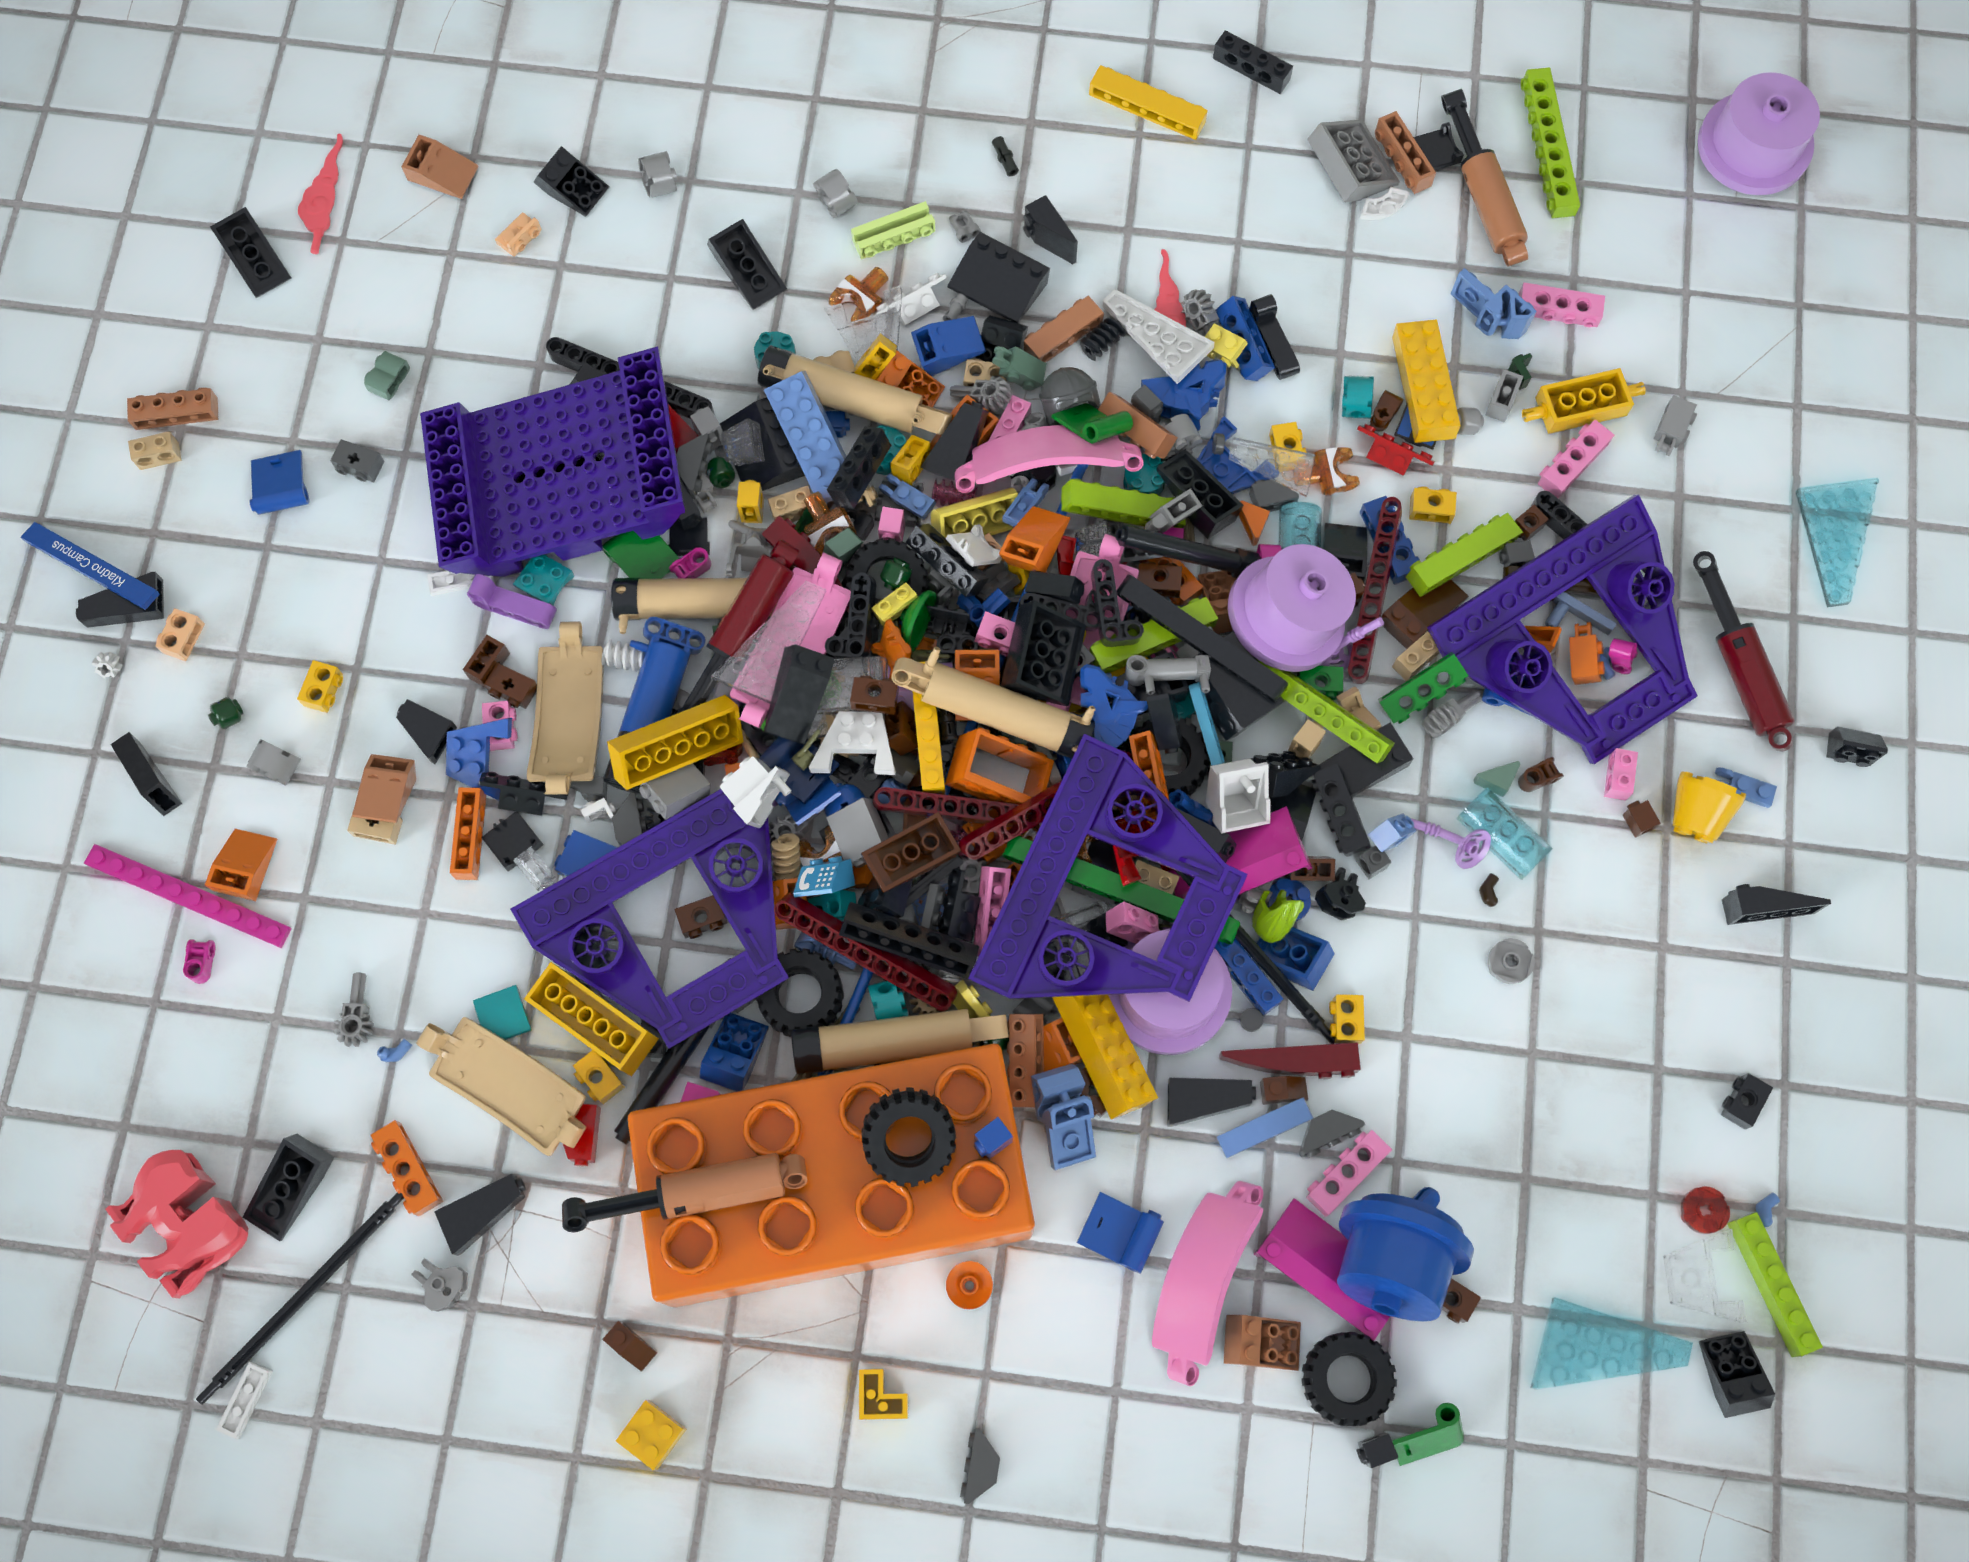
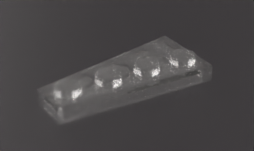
(1277, 463)

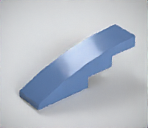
(1265, 1127)

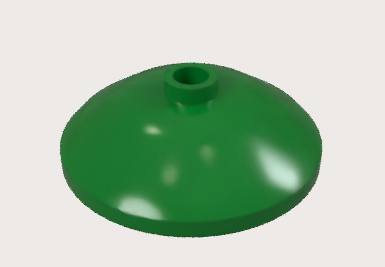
(916, 619)

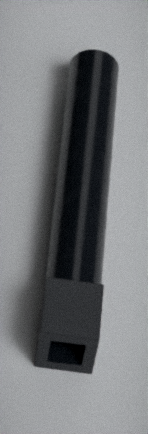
(1186, 550)
(661, 1080)

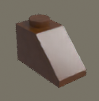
(1283, 1089)
(629, 1345)

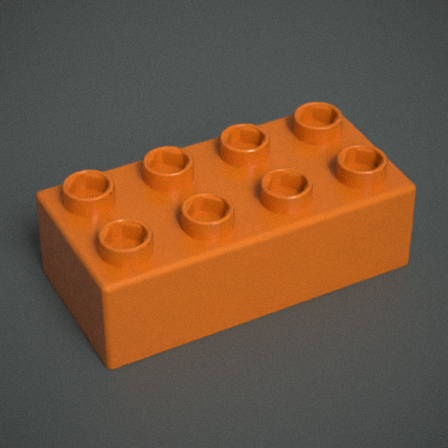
(846, 1212)

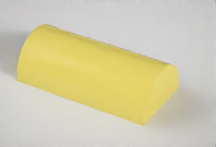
(982, 510)

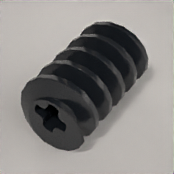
(1101, 337)

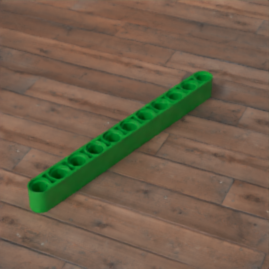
(1110, 886)

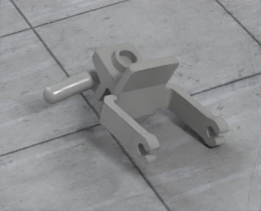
(750, 550)

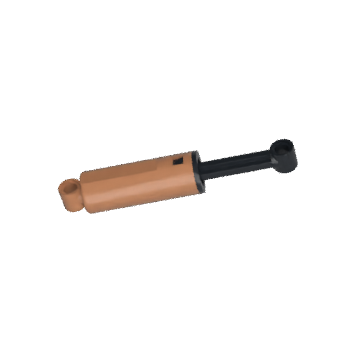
(1488, 186)
(697, 1190)

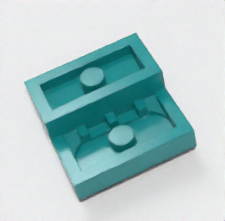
(503, 1013)

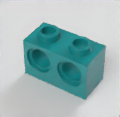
(834, 903)

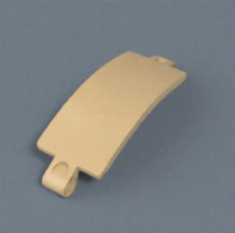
(567, 712)
(506, 1084)

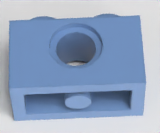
(1392, 832)

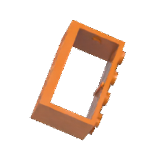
(962, 779)

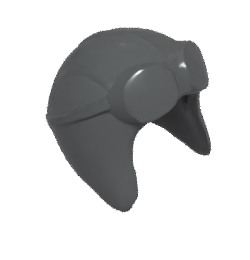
(1066, 388)

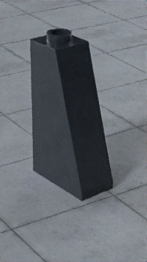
(957, 441)
(110, 608)
(145, 774)
(1220, 843)
(1202, 1098)
(476, 1213)

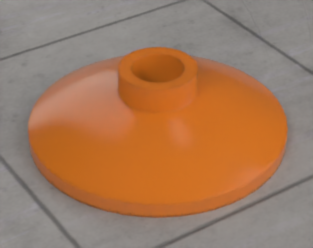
(967, 1272)

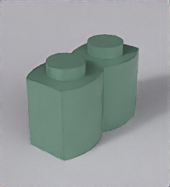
(386, 375)

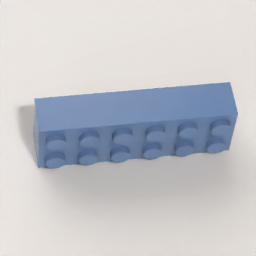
(807, 430)

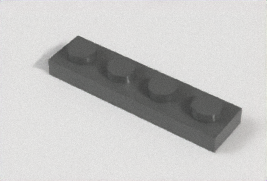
(932, 910)

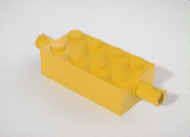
(1583, 400)

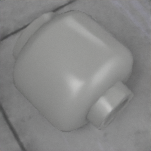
(1470, 421)

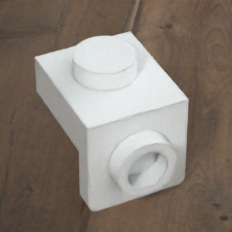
(597, 809)

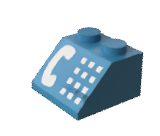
(824, 877)

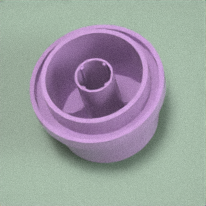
(1760, 134)
(1292, 607)
(1166, 1022)

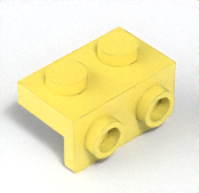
(1226, 346)
(894, 604)
(968, 999)

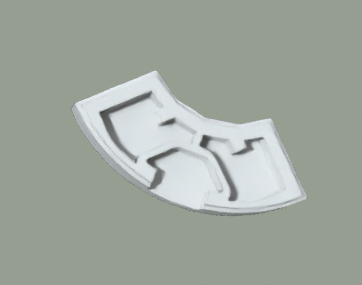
(1384, 206)

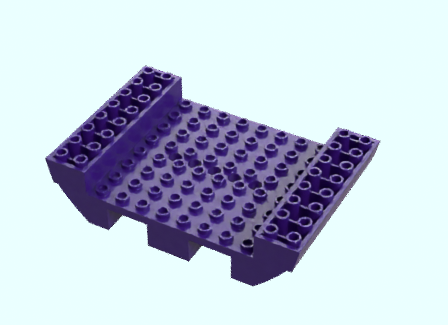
(474, 459)

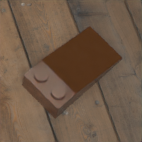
(1412, 614)
(911, 852)

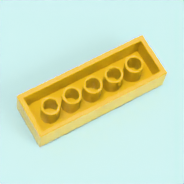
(1426, 381)
(675, 742)
(591, 1019)
(1106, 1053)

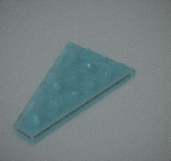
(1836, 530)
(1596, 1346)

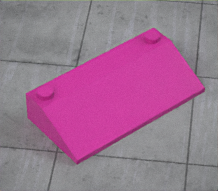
(1263, 852)
(1312, 1256)

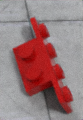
(1391, 454)

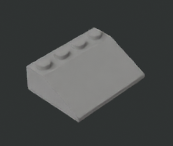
(1352, 159)

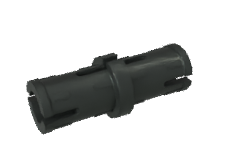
(1005, 156)

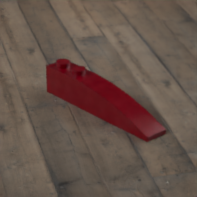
(807, 557)
(1300, 1060)

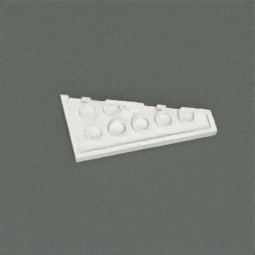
(1165, 340)

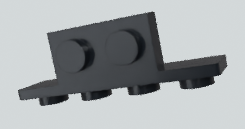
(518, 793)
(959, 909)

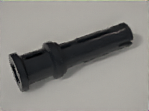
(946, 721)

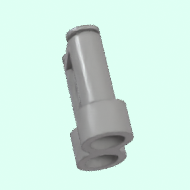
(965, 232)

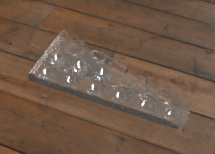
(758, 660)

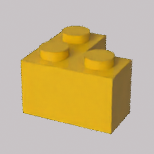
(873, 1401)

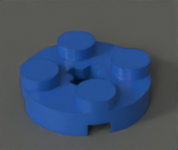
(1295, 890)

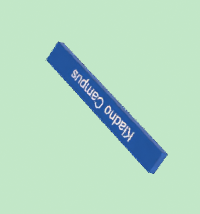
(90, 565)

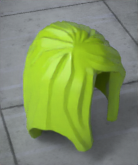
(1277, 920)

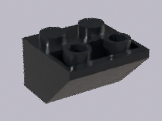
(1001, 333)
(1855, 746)

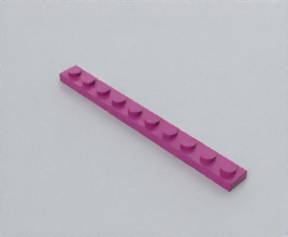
(187, 896)

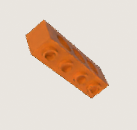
(1190, 588)
(1148, 759)
(468, 833)
(428, 1195)

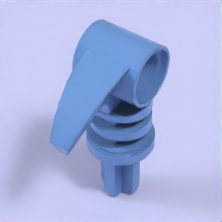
(808, 942)

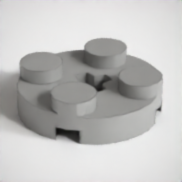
(1499, 967)

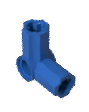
(993, 604)
(1184, 803)

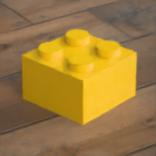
(651, 1435)

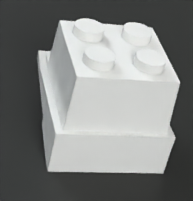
(755, 789)
(1238, 795)

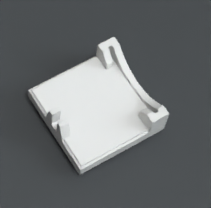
(974, 547)

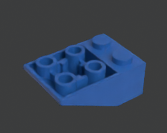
(947, 344)
(733, 1052)

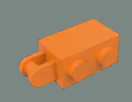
(1585, 656)

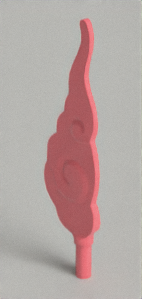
(320, 198)
(1168, 298)

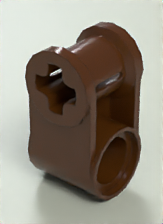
(1385, 410)
(1542, 773)

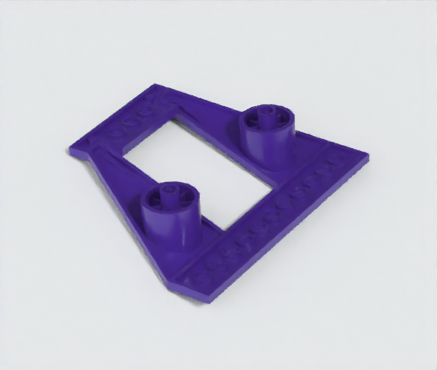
(1609, 555)
(1082, 806)
(585, 899)

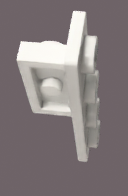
(918, 301)

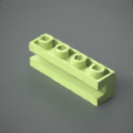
(893, 230)

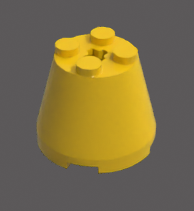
(1704, 807)

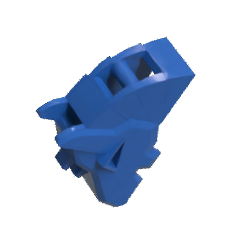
(1193, 393)
(1114, 722)

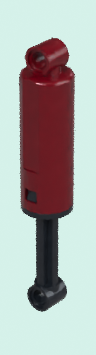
(746, 614)
(1747, 662)

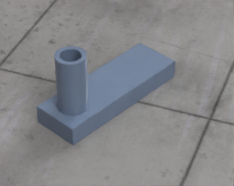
(1565, 603)

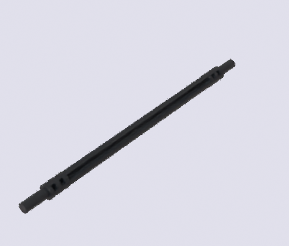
(1277, 977)
(300, 1297)

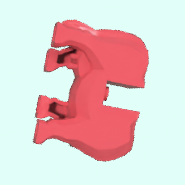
(194, 1239)

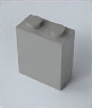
(676, 790)
(857, 829)

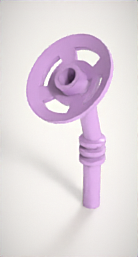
(1352, 636)
(1466, 843)

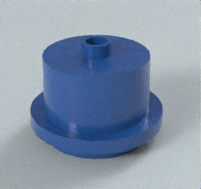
(1401, 1255)

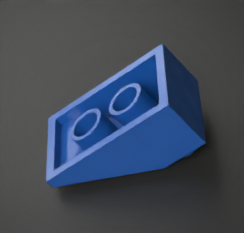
(1300, 957)

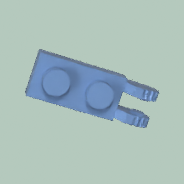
(908, 497)
(1024, 502)
(1756, 790)

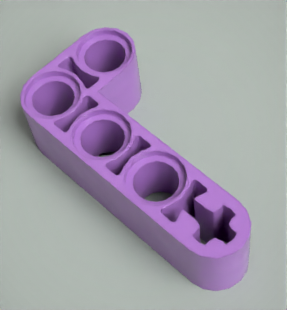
(510, 604)

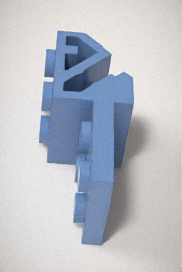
(1492, 309)
(1065, 1115)

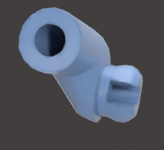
(1609, 673)
(394, 1054)
(1764, 1207)

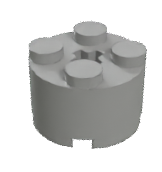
(657, 174)
(835, 192)
(1185, 431)
(273, 762)

